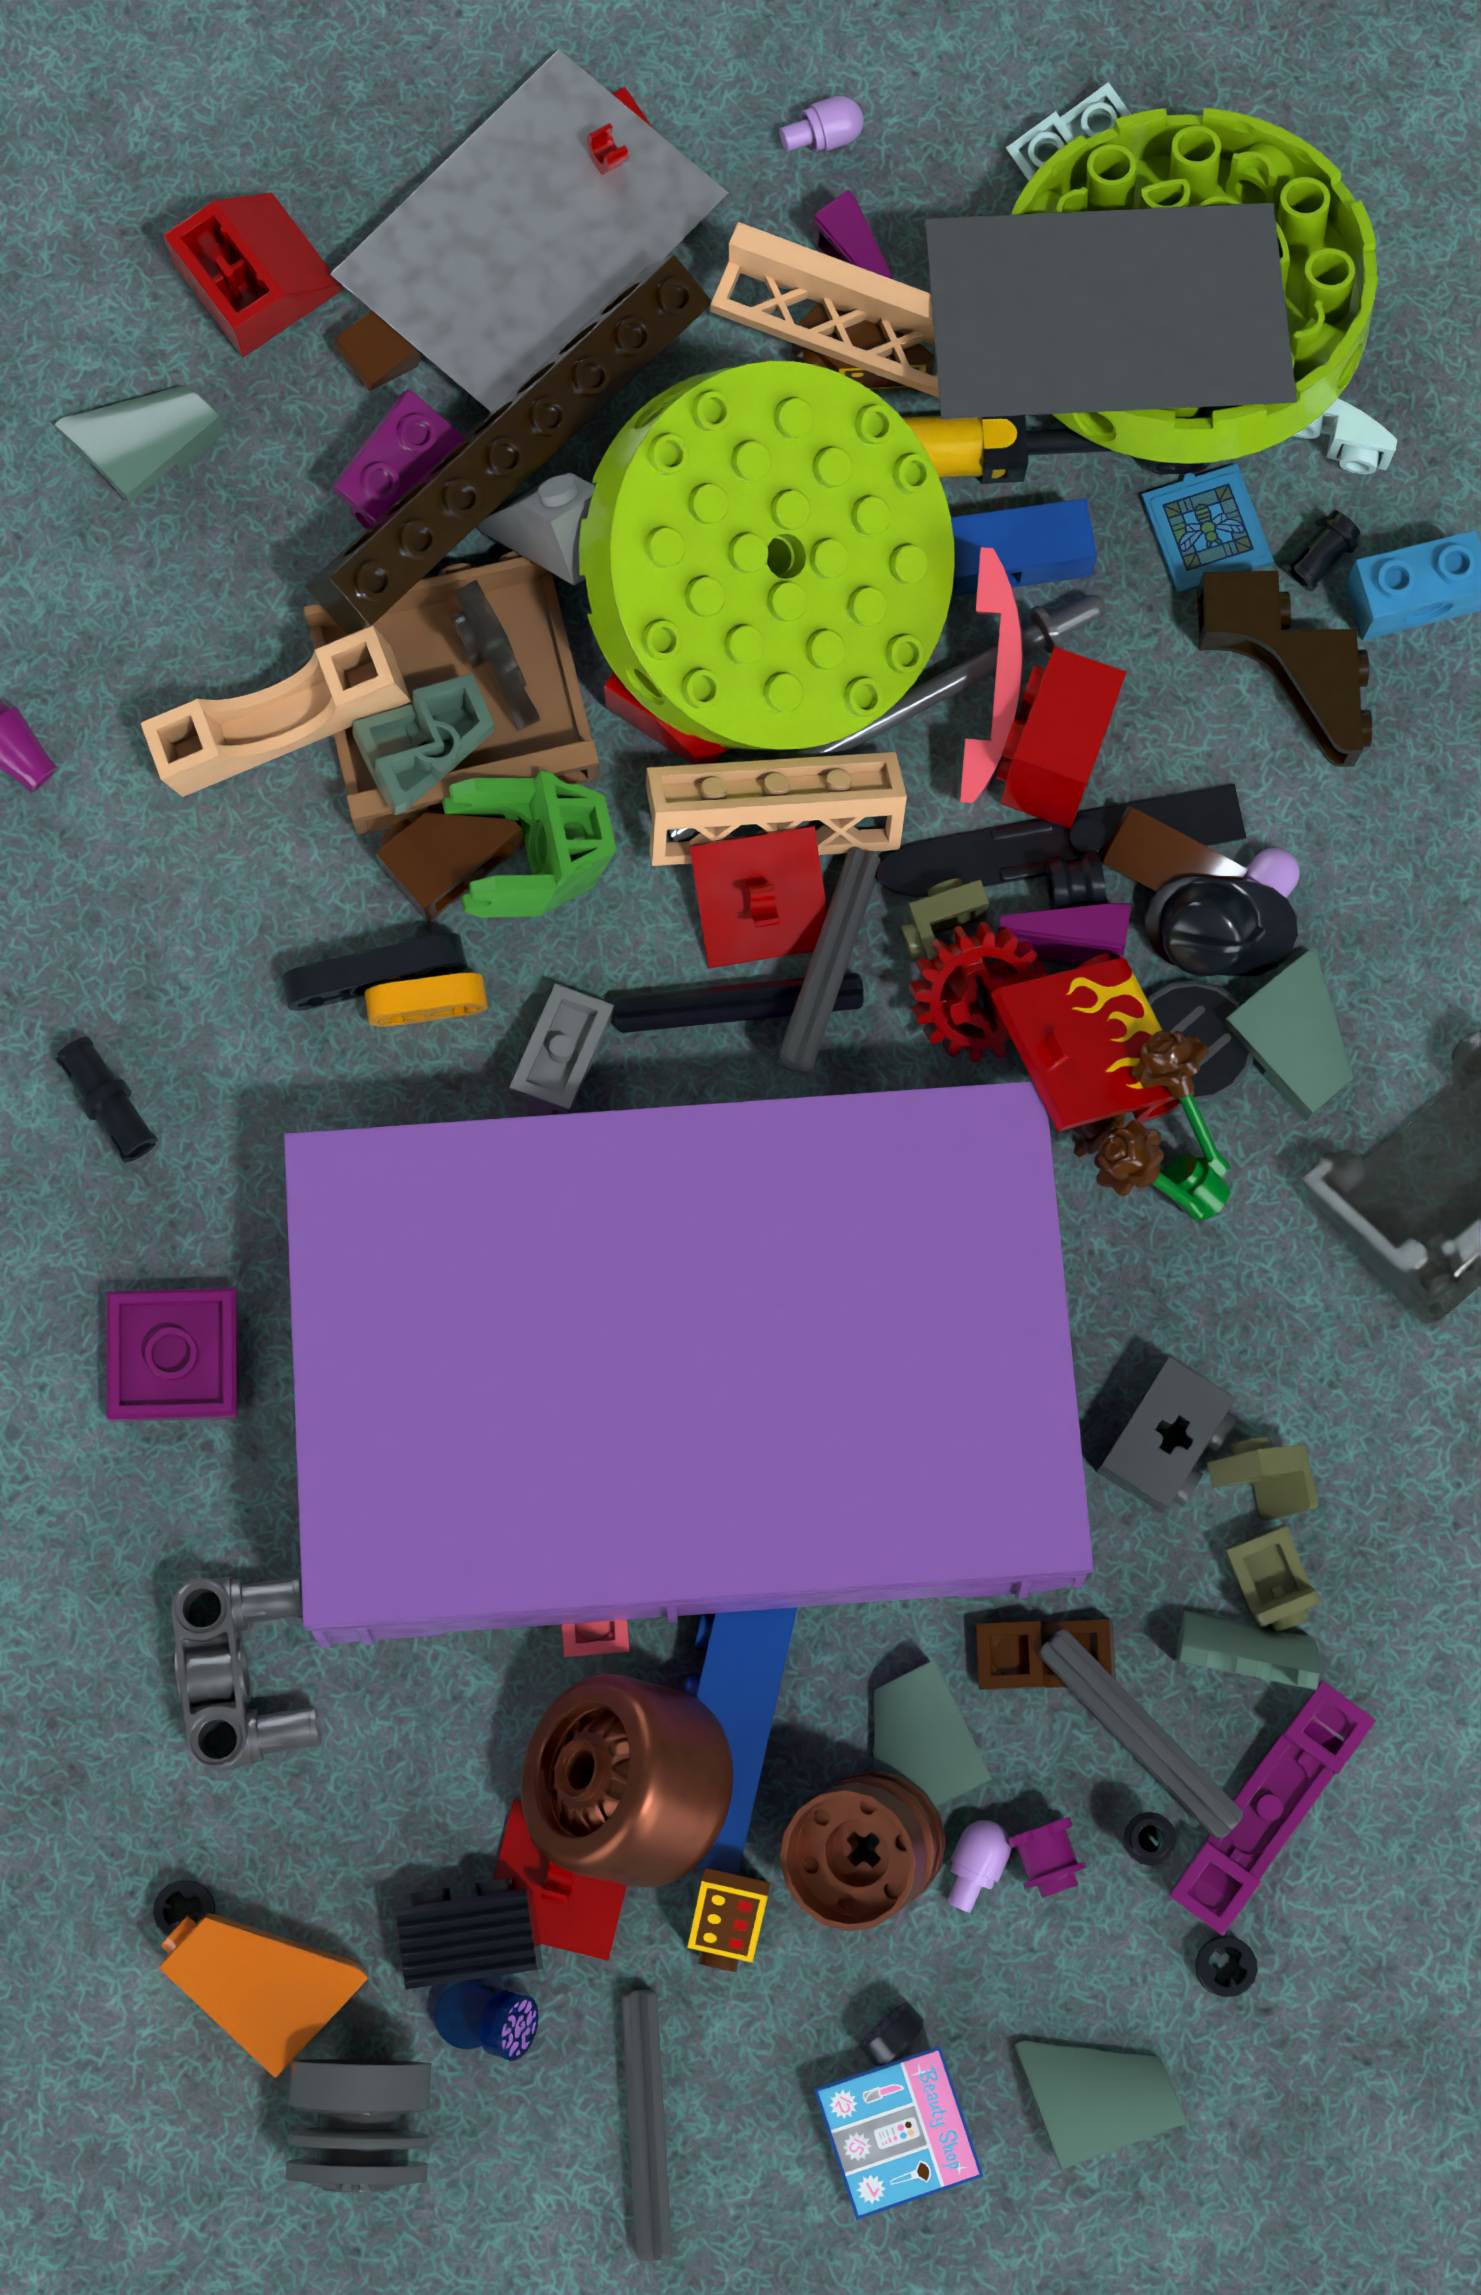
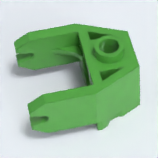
(563, 834)

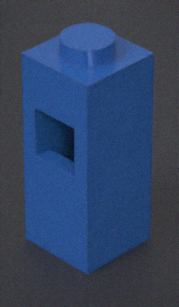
(1031, 541)

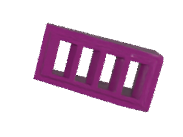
(845, 235)
(1072, 933)

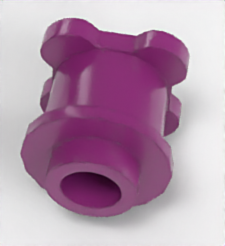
(1048, 1857)

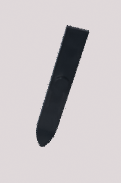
(1021, 849)

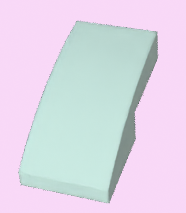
(1086, 119)
(1355, 438)

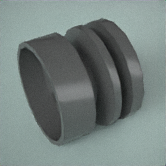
(358, 2122)

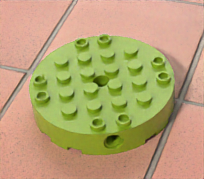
(1322, 251)
(683, 551)

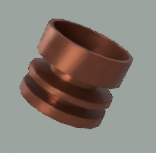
(834, 1870)

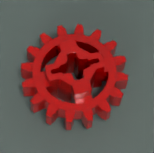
(952, 986)

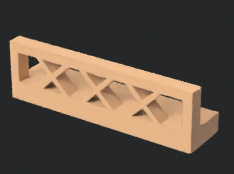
(835, 286)
(776, 798)

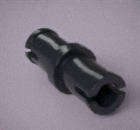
(106, 1099)

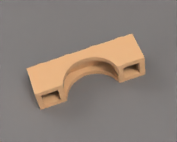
(225, 737)

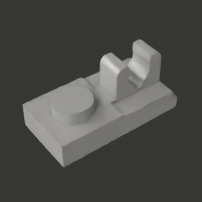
(561, 1051)

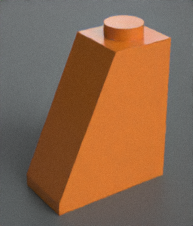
(259, 1984)

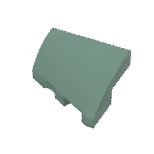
(143, 437)
(423, 741)
(1295, 1036)
(1248, 1650)
(925, 1736)
(1097, 2098)

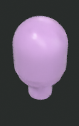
(824, 125)
(1274, 869)
(978, 1861)

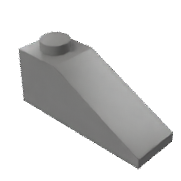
(545, 524)

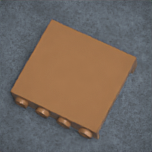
(428, 654)

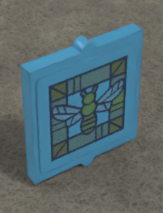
(1206, 527)

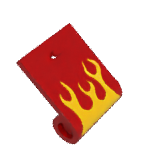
(1082, 1039)

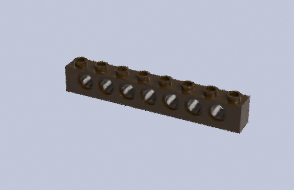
(508, 445)

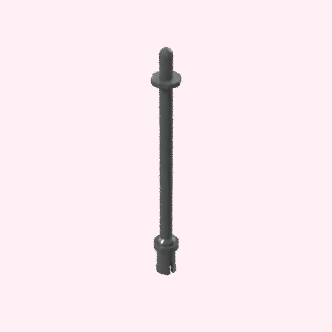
(1044, 632)

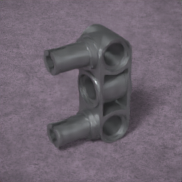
(215, 1671)

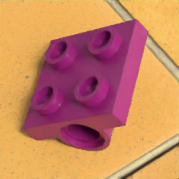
(394, 457)

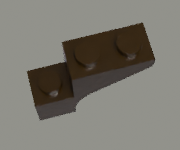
(1313, 667)

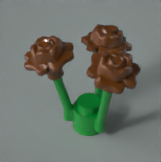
(1131, 1153)

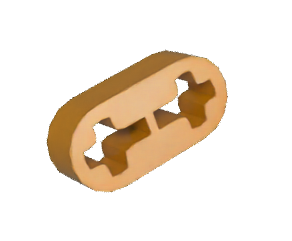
(426, 999)

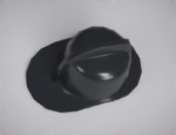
(1221, 926)

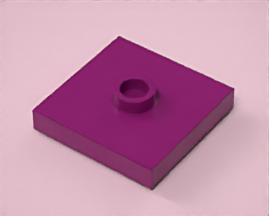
(172, 1355)

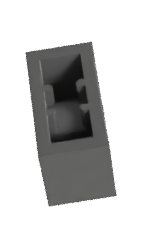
(1177, 1398)

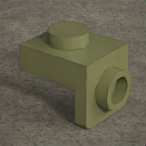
(947, 907)
(1278, 1474)
(1272, 1578)

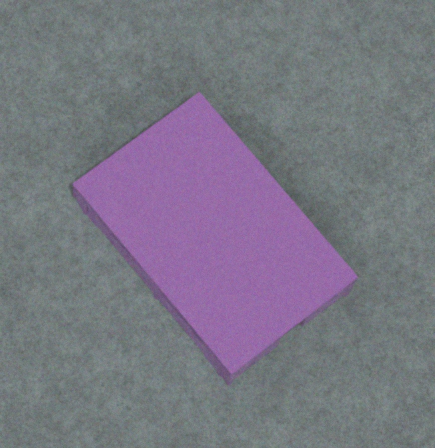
(681, 1362)

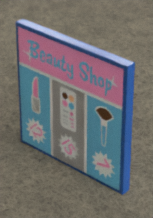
(898, 2132)

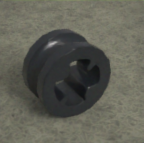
(189, 1890)
(1245, 1960)

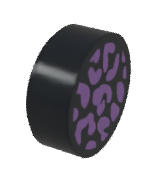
(892, 2034)

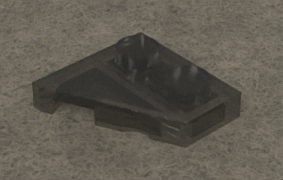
(487, 645)

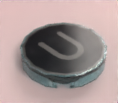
(1200, 1011)

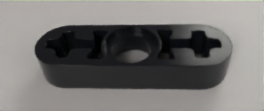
(353, 974)

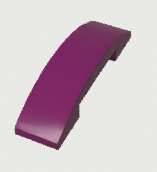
(1273, 1805)

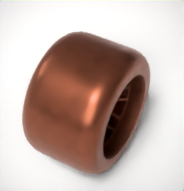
(626, 1781)

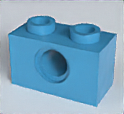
(1416, 585)

